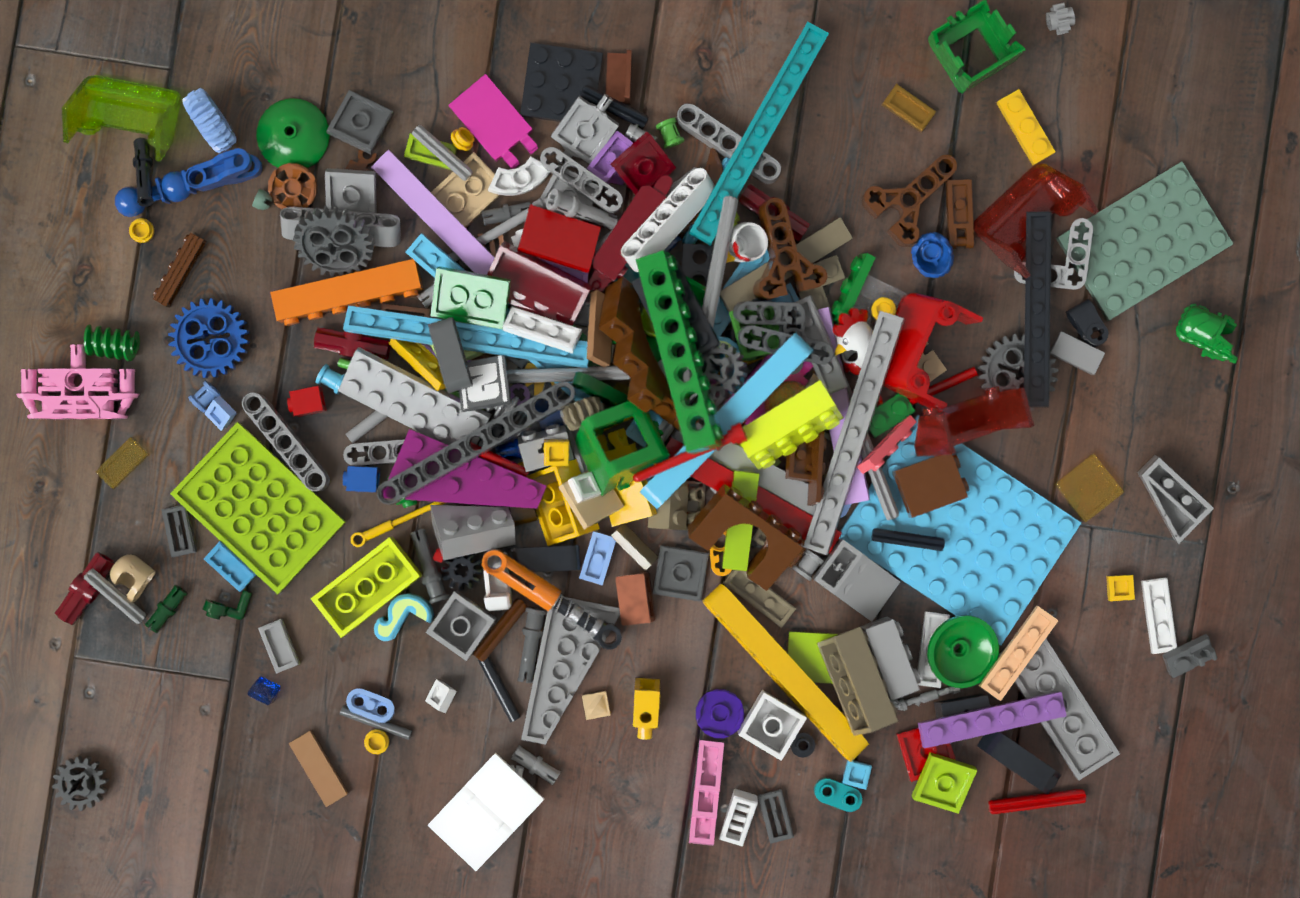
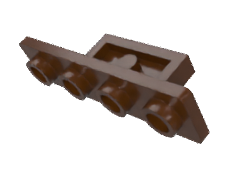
(808, 466)

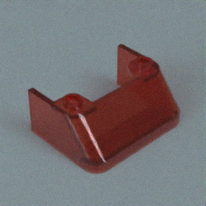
(1038, 190)
(995, 410)

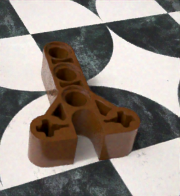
(908, 214)
(775, 269)

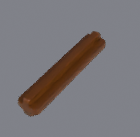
(500, 630)

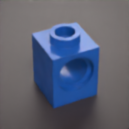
(361, 479)

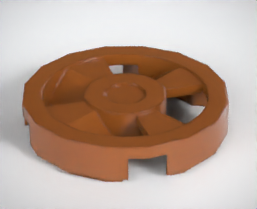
(293, 186)

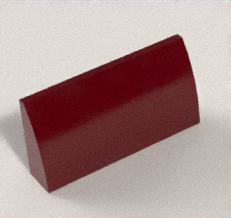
(539, 285)

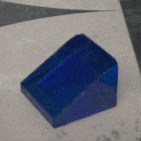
(264, 690)

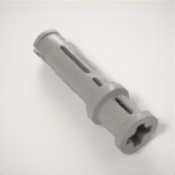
(573, 207)

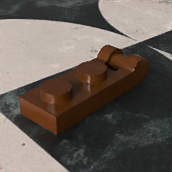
(960, 212)

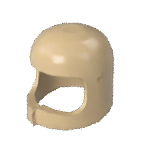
(133, 574)

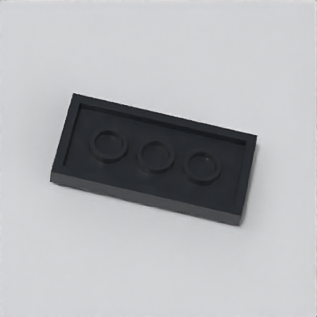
(705, 334)

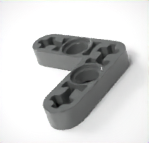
(780, 318)

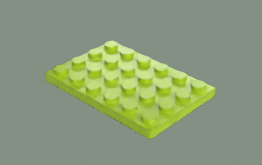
(258, 508)

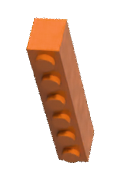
(350, 289)

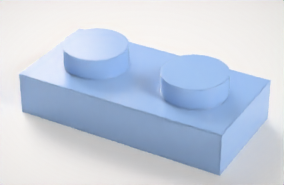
(597, 558)

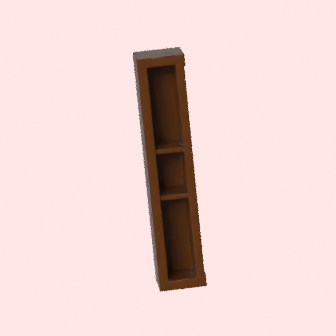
(179, 269)

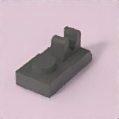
(1189, 656)

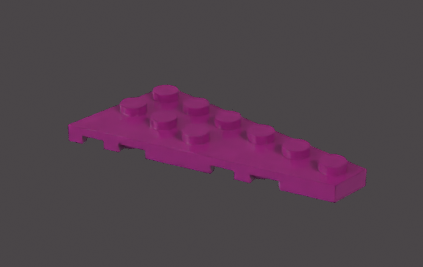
(472, 483)

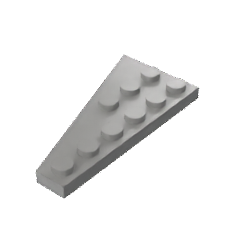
(560, 668)

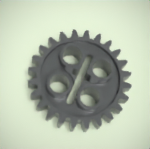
(333, 241)
(998, 356)

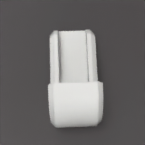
(498, 594)

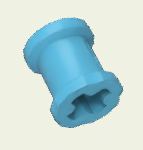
(330, 378)

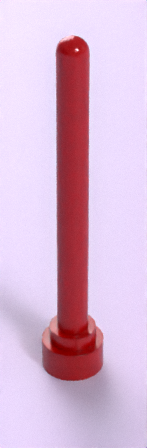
(734, 435)

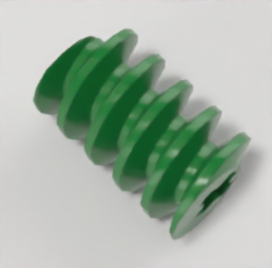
(111, 345)

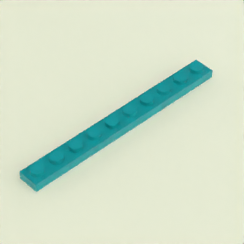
(760, 130)

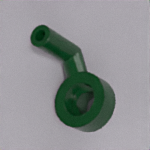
(217, 609)

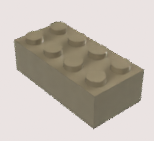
(857, 682)

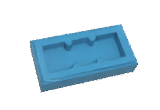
(230, 566)

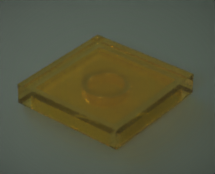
(1089, 488)

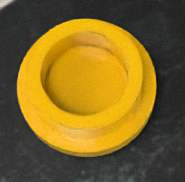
(462, 139)
(141, 230)
(376, 741)

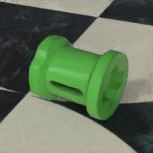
(670, 133)

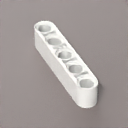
(669, 217)

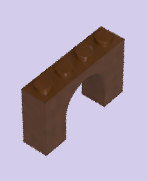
(730, 509)

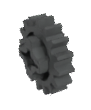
(729, 365)
(72, 778)

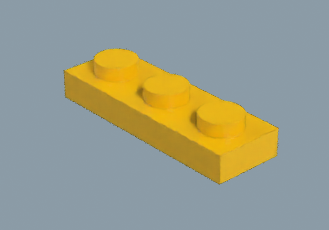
(1025, 127)
(421, 360)

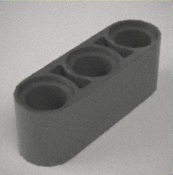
(450, 355)

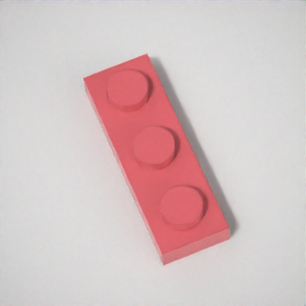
(887, 445)

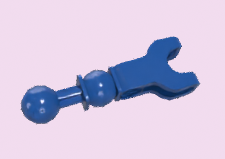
(178, 185)

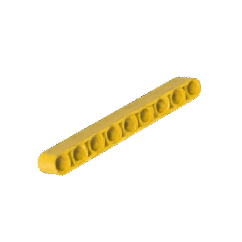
(784, 672)

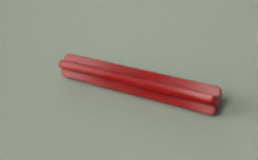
(1037, 801)

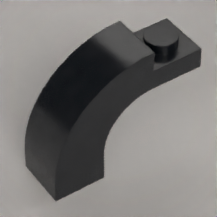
(1020, 761)

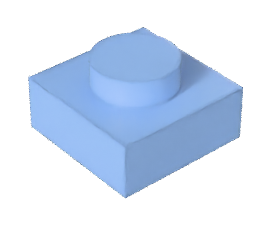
(220, 413)

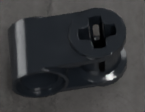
(1086, 321)

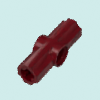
(753, 198)
(347, 343)
(81, 591)

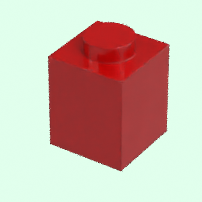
(306, 401)

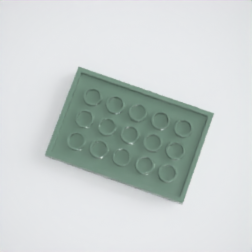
(1147, 241)

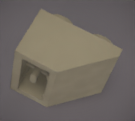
(680, 507)

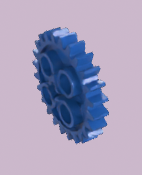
(206, 317)

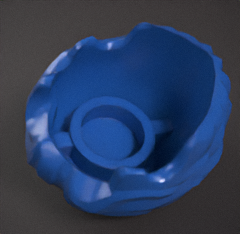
(932, 255)

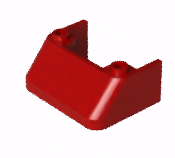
(920, 316)

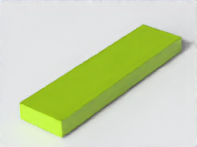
(739, 536)

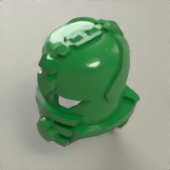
(1205, 331)

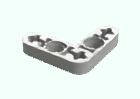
(1063, 271)

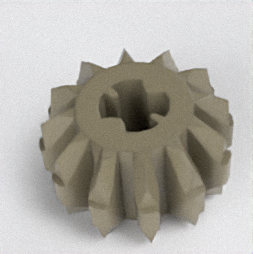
(580, 410)

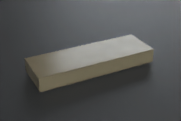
(765, 601)

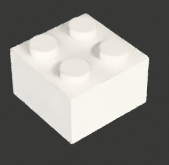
(771, 725)

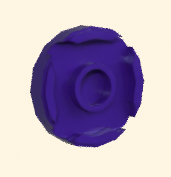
(719, 713)

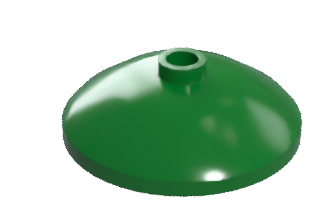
(307, 142)
(973, 658)

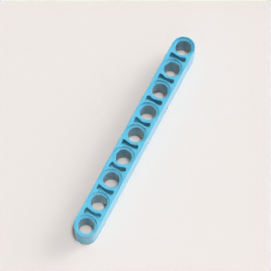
(736, 410)

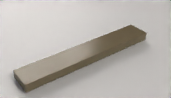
(811, 248)

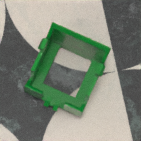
(995, 34)
(608, 472)

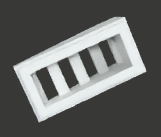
(744, 798)

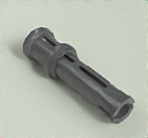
(432, 578)
(532, 632)

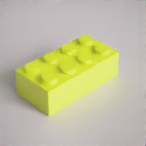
(790, 425)
(366, 587)

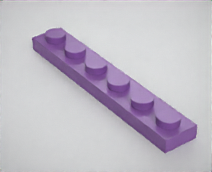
(991, 719)

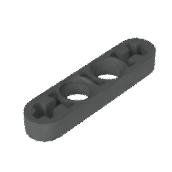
(784, 337)

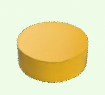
(883, 304)

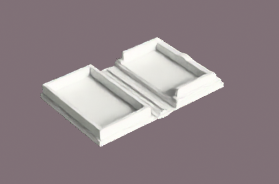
(486, 811)

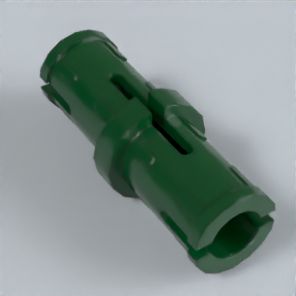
(166, 608)

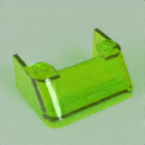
(122, 106)

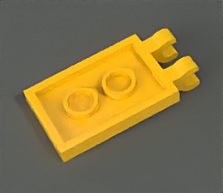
(634, 503)

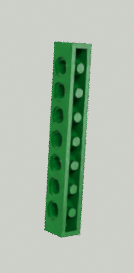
(650, 269)

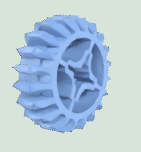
(209, 120)

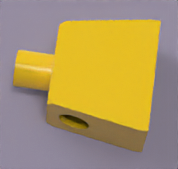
(646, 700)

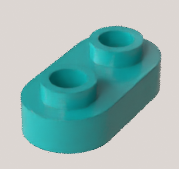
(838, 794)

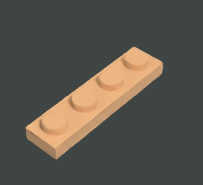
(1018, 653)

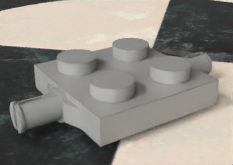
(585, 129)

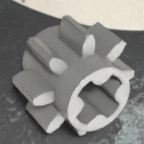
(1060, 18)

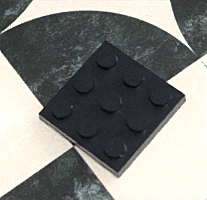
(556, 79)

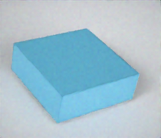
(856, 774)

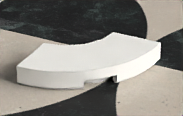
(518, 180)

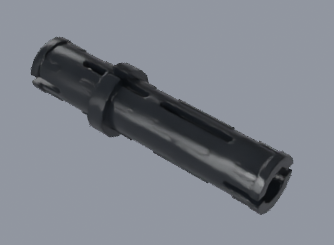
(143, 164)

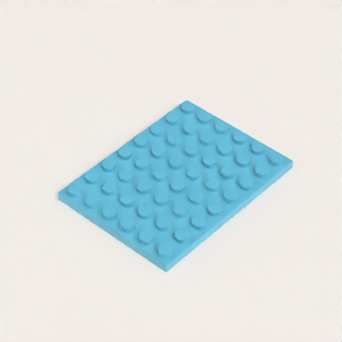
(995, 540)

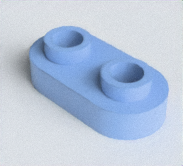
(371, 704)

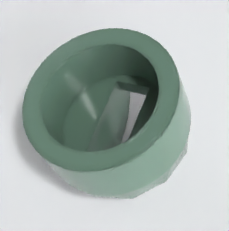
(260, 198)

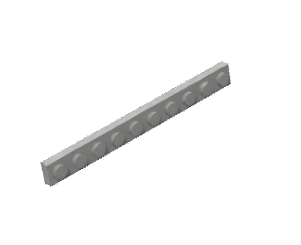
(854, 432)

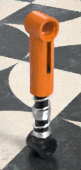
(549, 597)

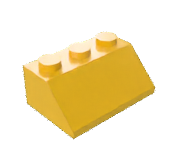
(554, 512)

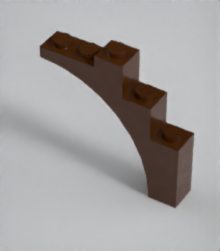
(633, 355)

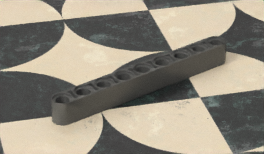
(463, 444)

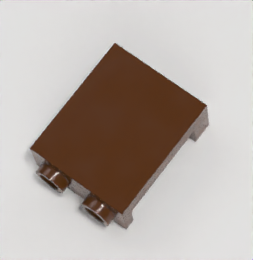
(931, 484)

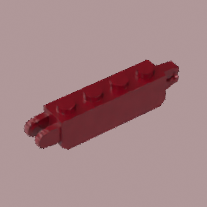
(608, 261)

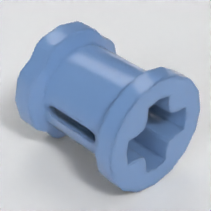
(204, 396)

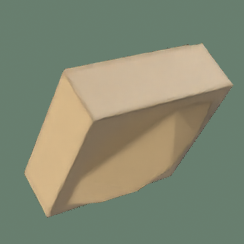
(596, 705)

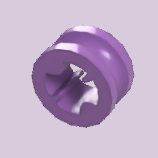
(526, 393)

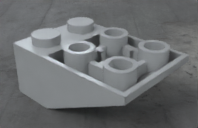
(856, 579)

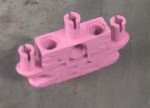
(77, 407)

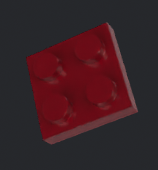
(642, 163)

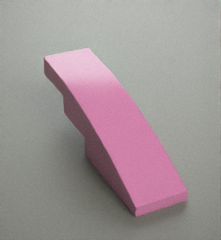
(706, 792)

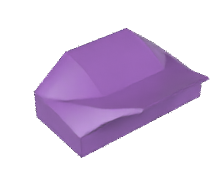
(601, 163)

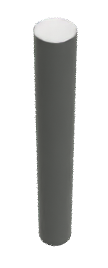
(388, 727)

